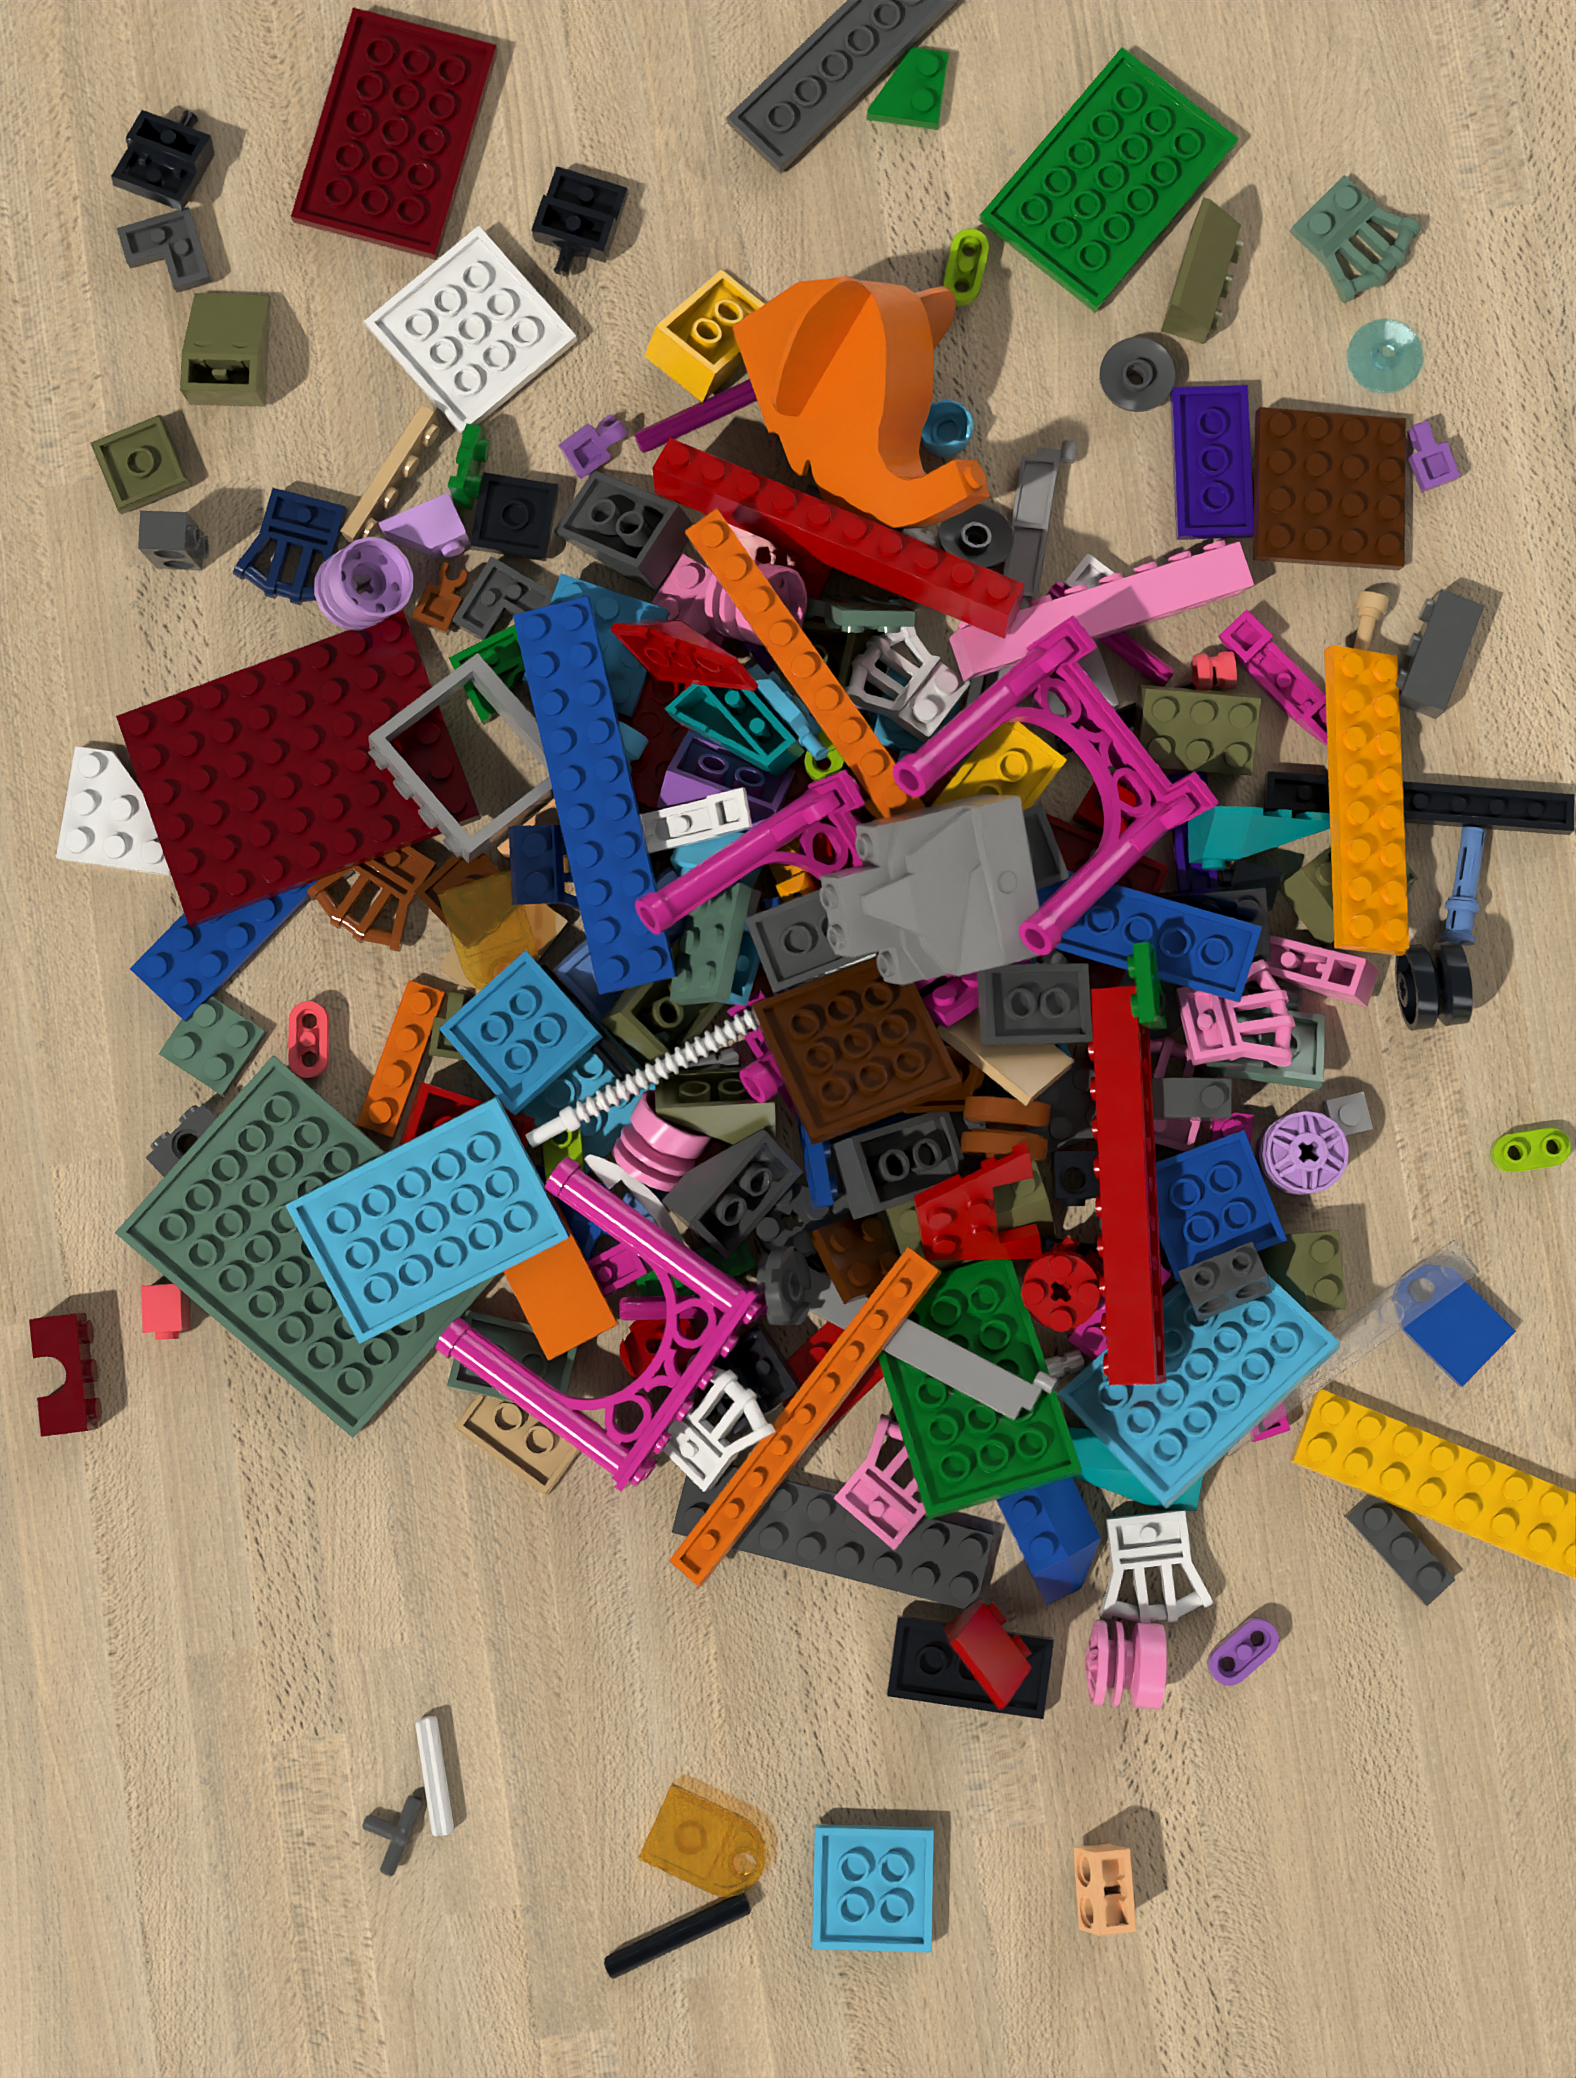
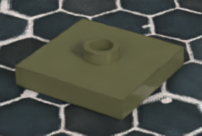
(140, 464)

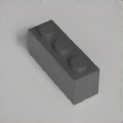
(1437, 653)

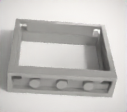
(410, 785)

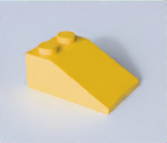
(697, 338)

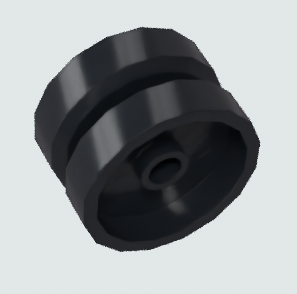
(1434, 985)

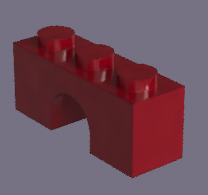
(75, 1405)

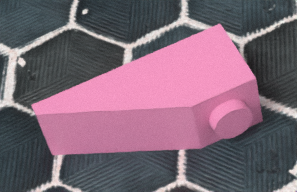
(1322, 970)

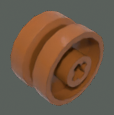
(1005, 1127)

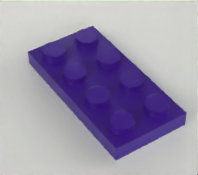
(1212, 462)

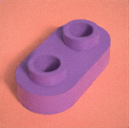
(1245, 1654)

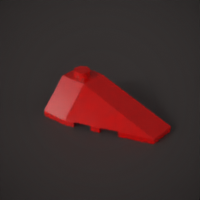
(682, 655)

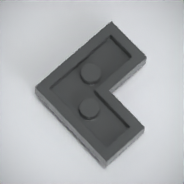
(168, 238)
(493, 593)

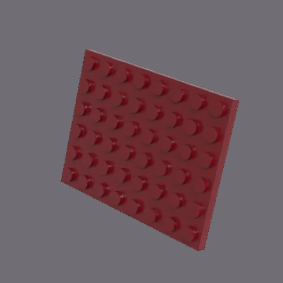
(272, 772)

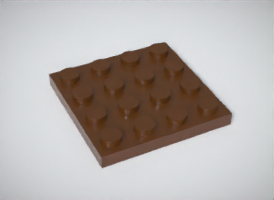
(1329, 489)
(854, 1049)

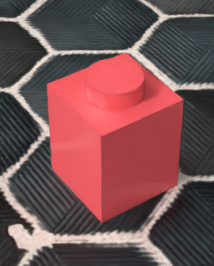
(165, 1311)

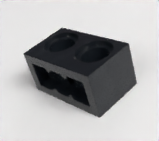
(1084, 1163)

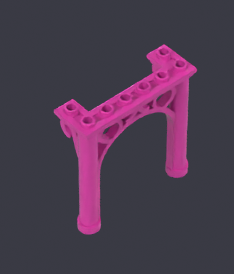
(1099, 742)
(825, 800)
(668, 1258)

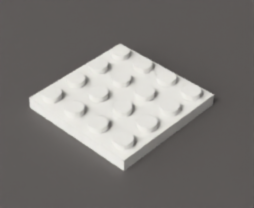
(470, 330)

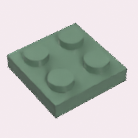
(213, 1045)

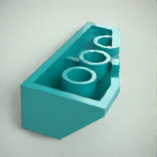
(1238, 832)
(1105, 1470)

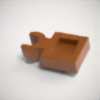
(440, 604)

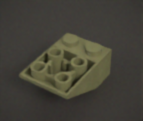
(226, 350)
(1312, 898)

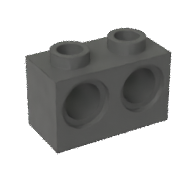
(172, 540)
(1225, 1281)

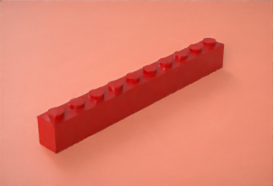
(838, 538)
(1126, 1191)

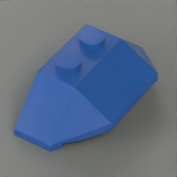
(1052, 1536)

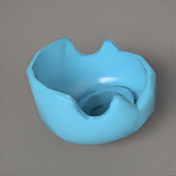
(947, 428)

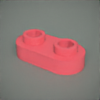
(306, 1041)

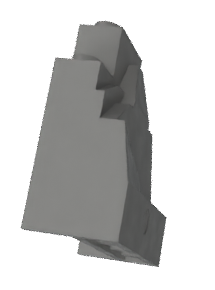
(936, 890)

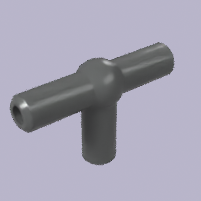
(398, 1834)

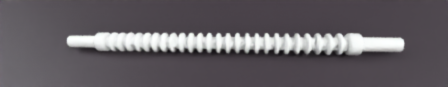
(571, 1118)

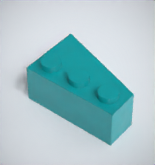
(737, 723)

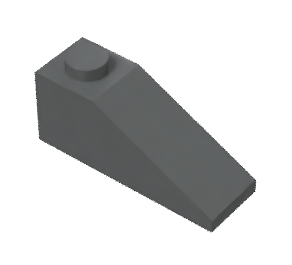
(1192, 1099)

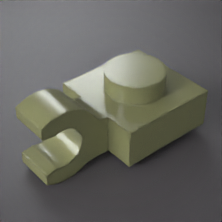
(439, 1044)

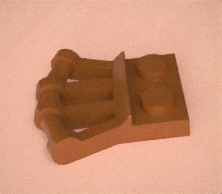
(396, 875)

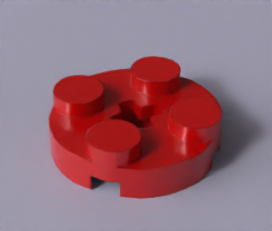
(1061, 1312)
(641, 1341)

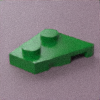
(913, 91)
(472, 451)
(503, 657)
(1145, 1004)

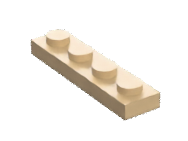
(399, 464)

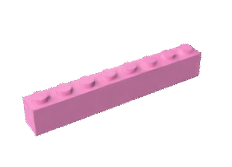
(1111, 606)

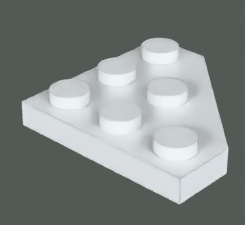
(108, 817)

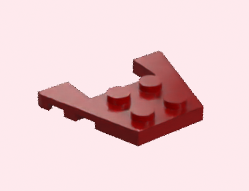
(960, 1214)

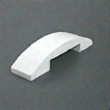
(697, 821)
(611, 1174)

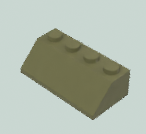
(1015, 1206)

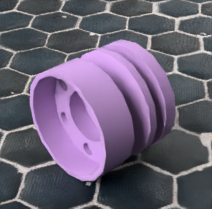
(381, 578)
(1279, 1153)

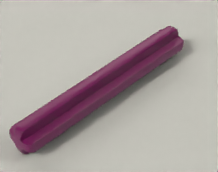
(695, 416)

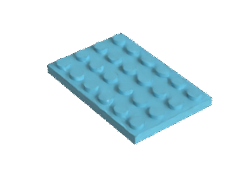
(428, 1220)
(1216, 1389)

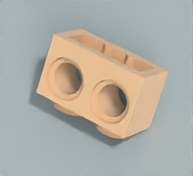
(1104, 1889)

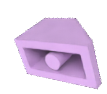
(428, 528)

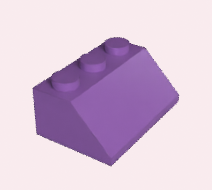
(707, 769)

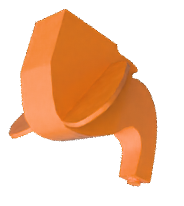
(849, 390)

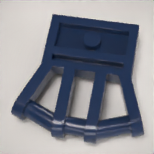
(294, 522)
(539, 866)

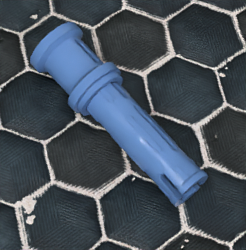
(1463, 903)

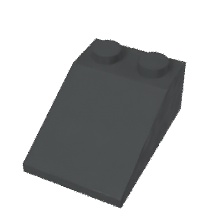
(626, 528)
(897, 1162)
(732, 1191)

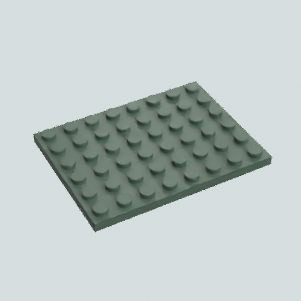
(236, 1252)

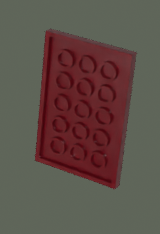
(394, 133)

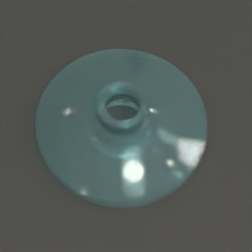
(1378, 371)

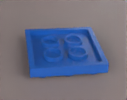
(1213, 1203)

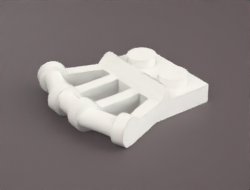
(925, 699)
(700, 1446)
(1149, 1542)

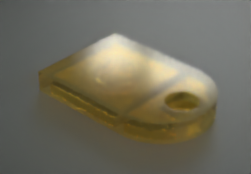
(486, 926)
(700, 1840)

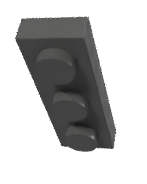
(1400, 1548)

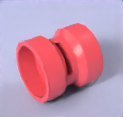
(1214, 671)

